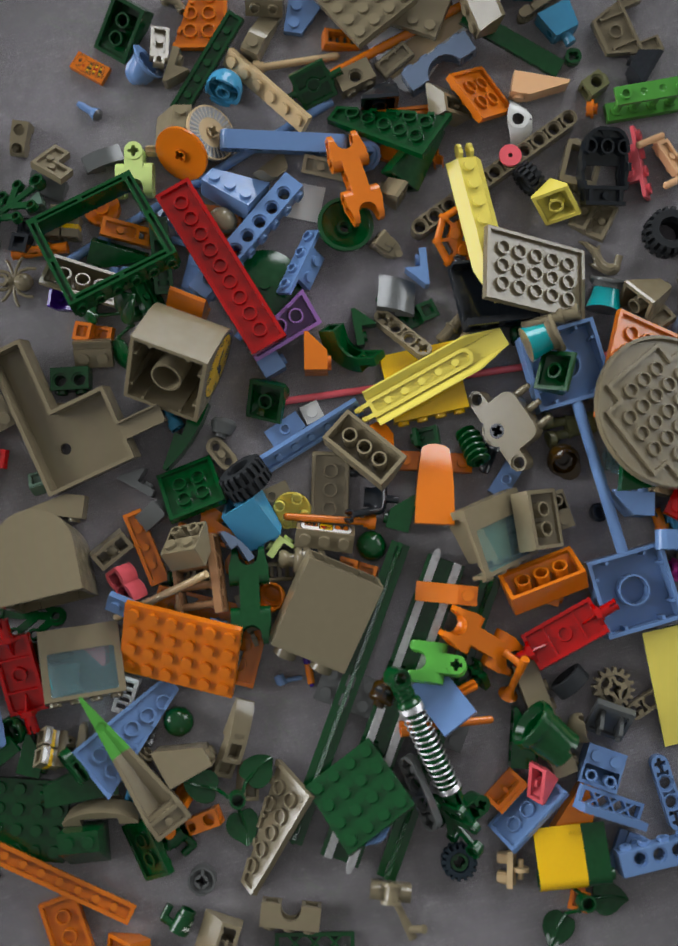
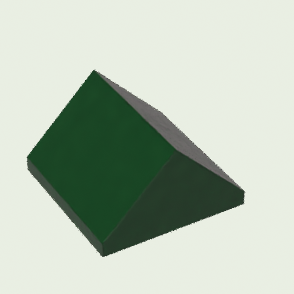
(555, 372)

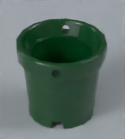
(545, 734)

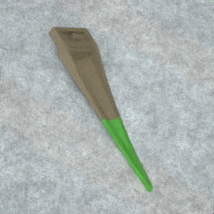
(157, 804)

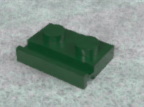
(146, 296)

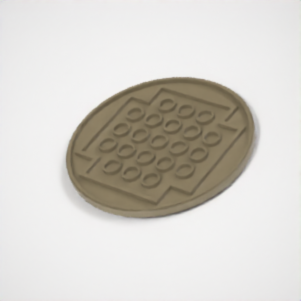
(640, 409)

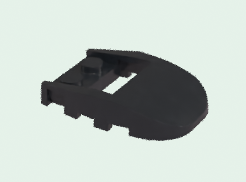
(608, 148)

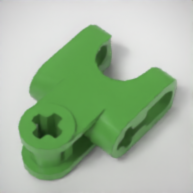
(437, 663)

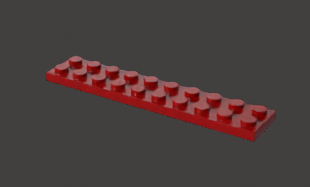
(220, 266)

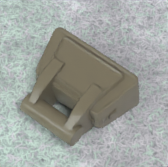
(386, 245)

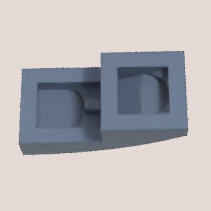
(231, 541)

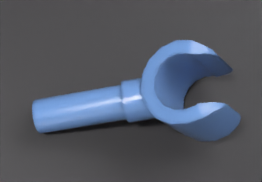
(281, 680)

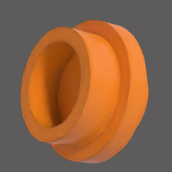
(591, 108)

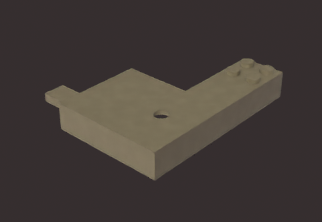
(89, 423)

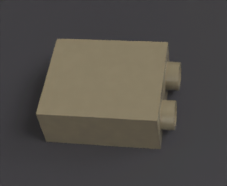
(325, 613)

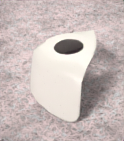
(521, 131)

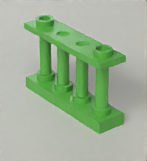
(643, 100)

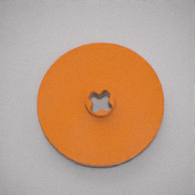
(179, 140)

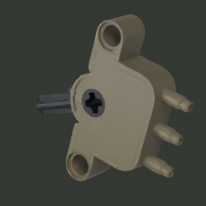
(515, 420)

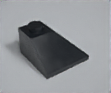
(642, 65)
(381, 97)

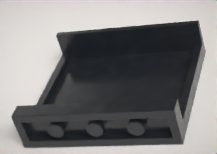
(478, 313)

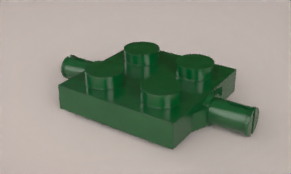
(313, 84)

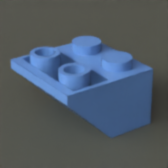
(634, 503)
(601, 767)

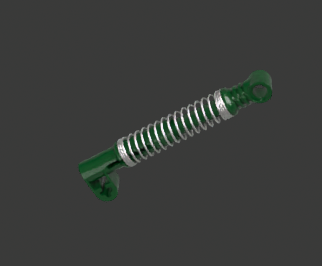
(447, 783)

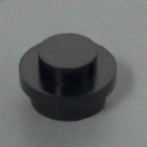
(596, 512)

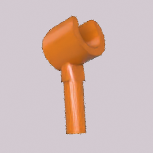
(438, 159)

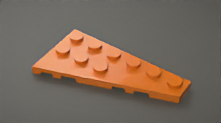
(199, 23)

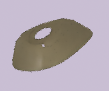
(272, 168)

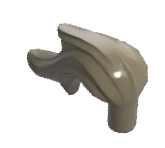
(599, 263)

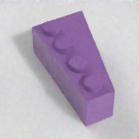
(294, 319)

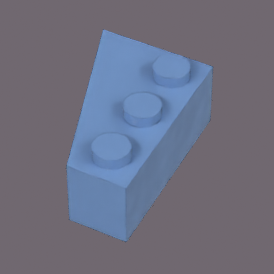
(233, 191)

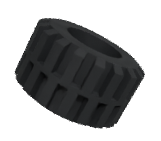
(653, 237)
(245, 478)

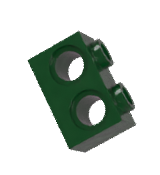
(71, 375)

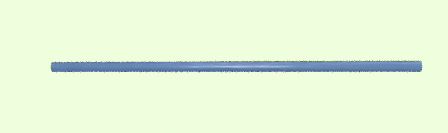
(224, 166)

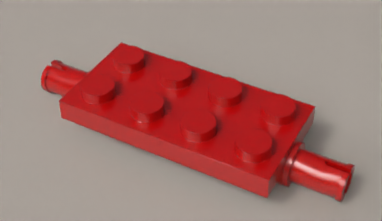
(566, 632)
(20, 676)

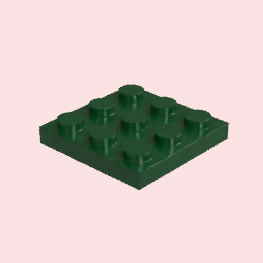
(191, 489)

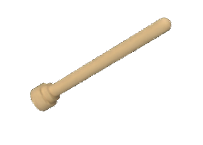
(294, 62)

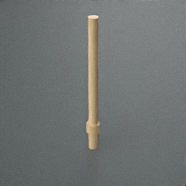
(172, 590)

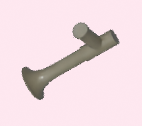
(410, 929)

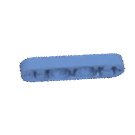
(664, 793)

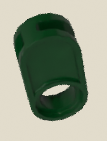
(73, 766)

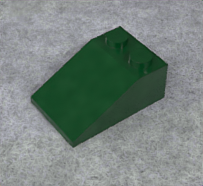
(122, 28)

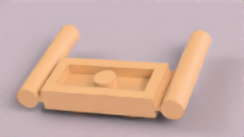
(666, 153)

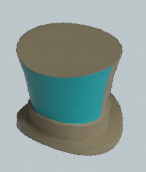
(541, 339)

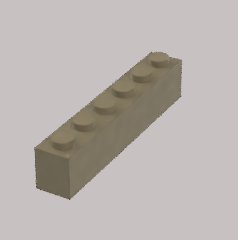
(535, 689)

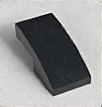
(22, 239)

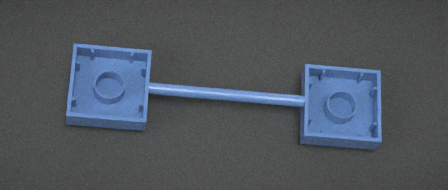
(634, 576)

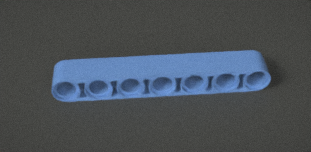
(278, 142)

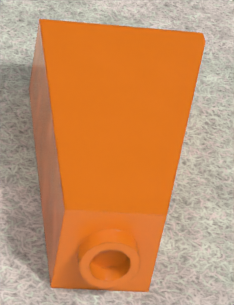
(570, 815)

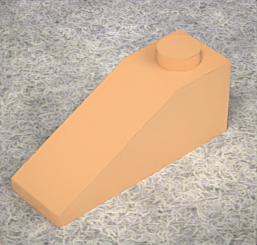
(533, 86)

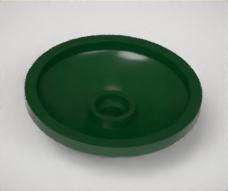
(334, 218)

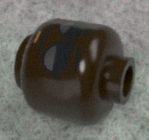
(381, 694)

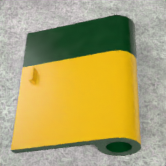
(572, 857)

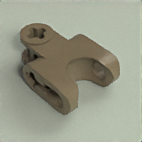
(390, 892)

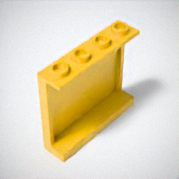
(448, 401)

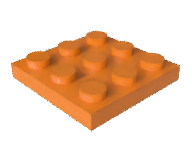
(479, 94)

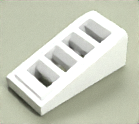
(133, 680)

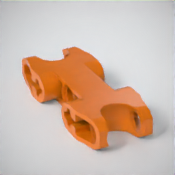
(350, 165)
(470, 634)

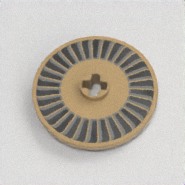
(208, 118)

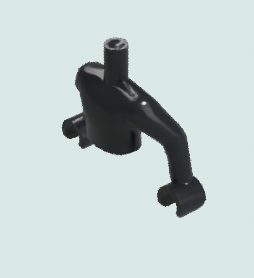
(373, 499)

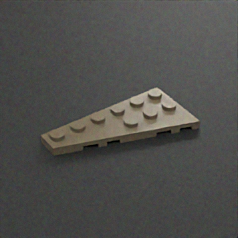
(276, 824)

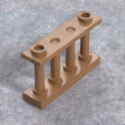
(215, 583)

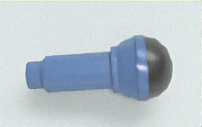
(95, 113)

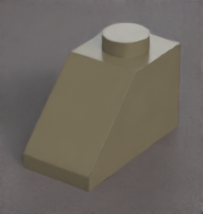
(393, 191)

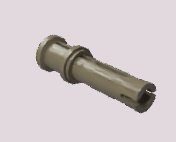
(560, 317)

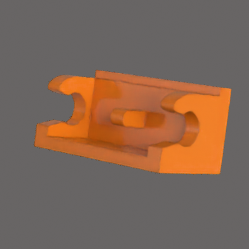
(506, 790)

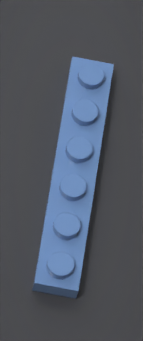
(306, 437)

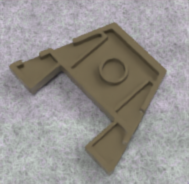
(617, 33)

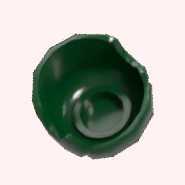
(371, 546)
(178, 721)
(14, 727)

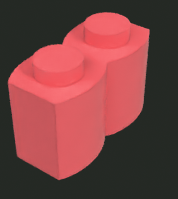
(126, 582)

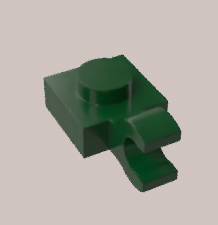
(477, 673)

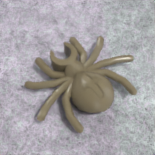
(16, 281)

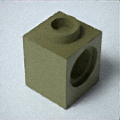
(590, 92)

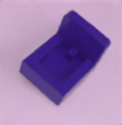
(57, 301)

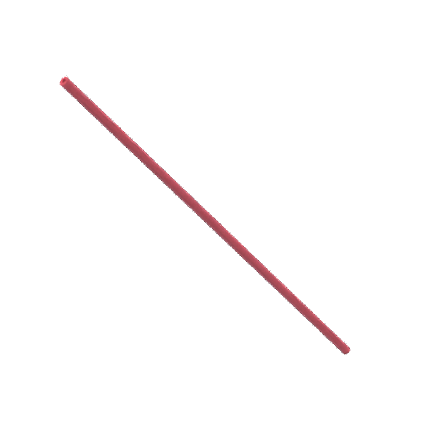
(358, 390)

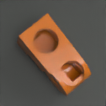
(205, 820)

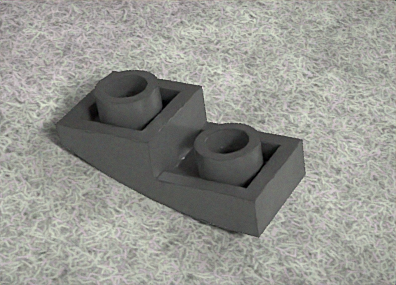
(100, 159)

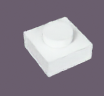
(311, 412)

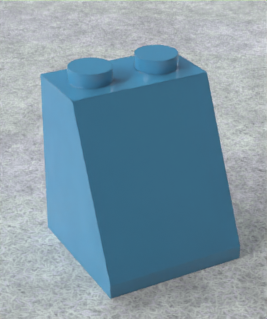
(252, 521)

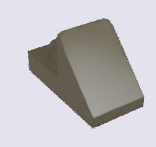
(174, 71)

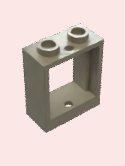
(574, 144)

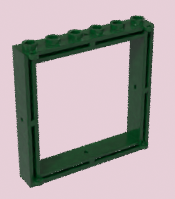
(122, 280)

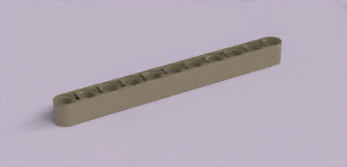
(503, 172)

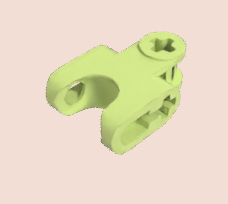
(143, 172)

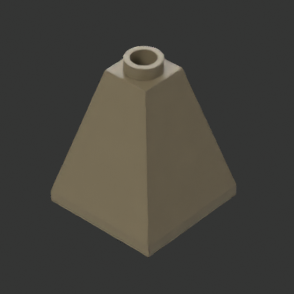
(644, 296)

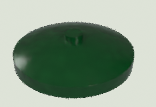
(266, 272)

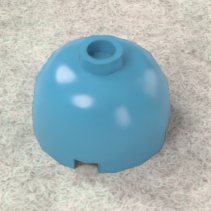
(224, 87)

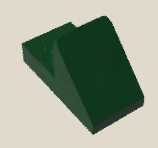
(361, 322)

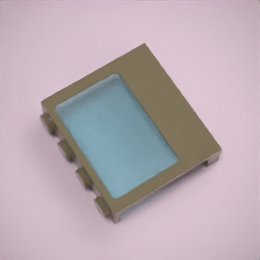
(493, 534)
(81, 663)

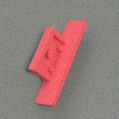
(638, 170)

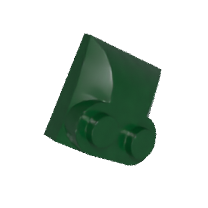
(266, 400)

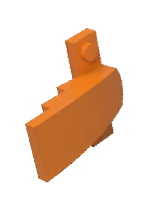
(435, 482)

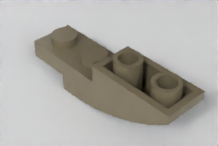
(236, 737)

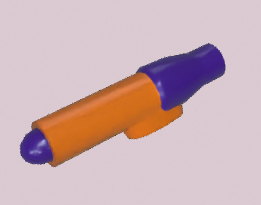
(309, 672)

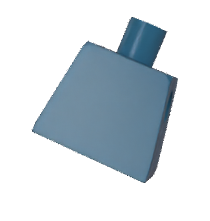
(558, 23)

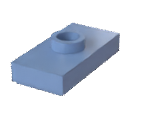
(289, 427)
(504, 479)

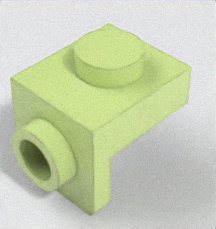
(274, 546)

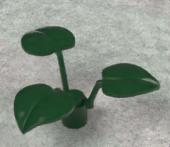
(129, 315)
(240, 824)
(606, 901)

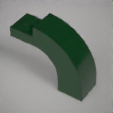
(345, 352)

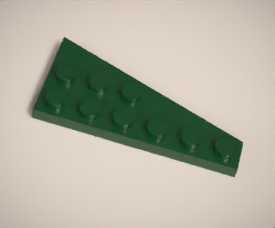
(394, 128)

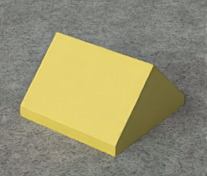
(555, 202)

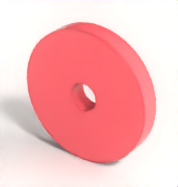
(514, 151)

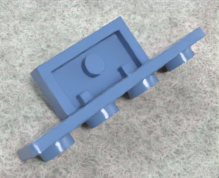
(303, 265)

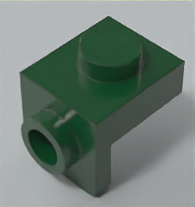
(424, 436)

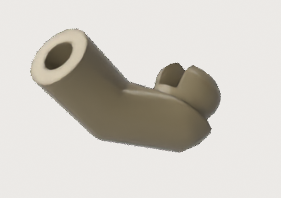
(178, 4)

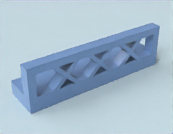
(610, 814)

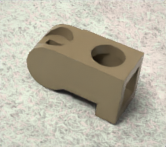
(20, 138)

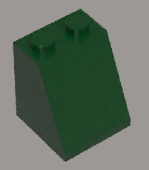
(85, 842)

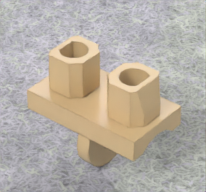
(509, 876)

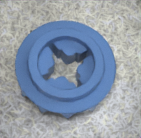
(375, 157)

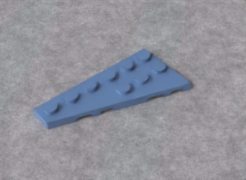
(133, 726)

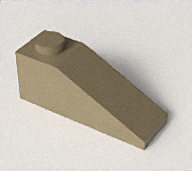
(259, 38)

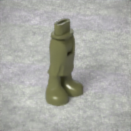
(570, 428)

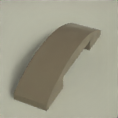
(100, 809)

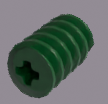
(472, 446)

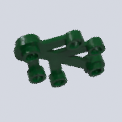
(13, 201)
(32, 617)
(455, 826)

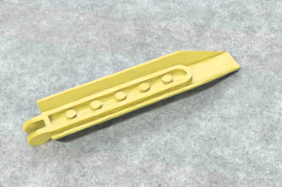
(472, 202)
(431, 375)

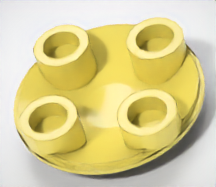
(291, 503)

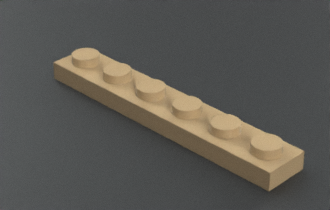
(267, 90)

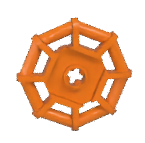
(453, 238)

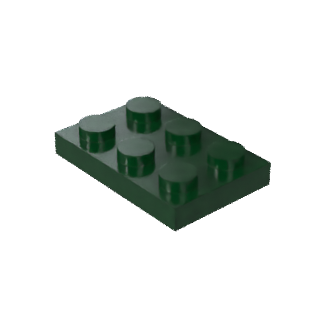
(148, 851)

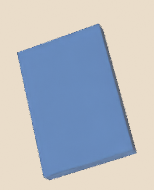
(445, 705)

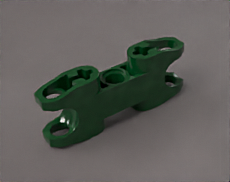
(249, 581)

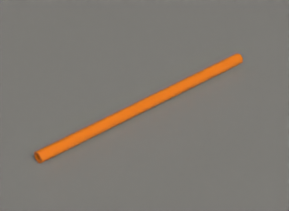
(393, 41)

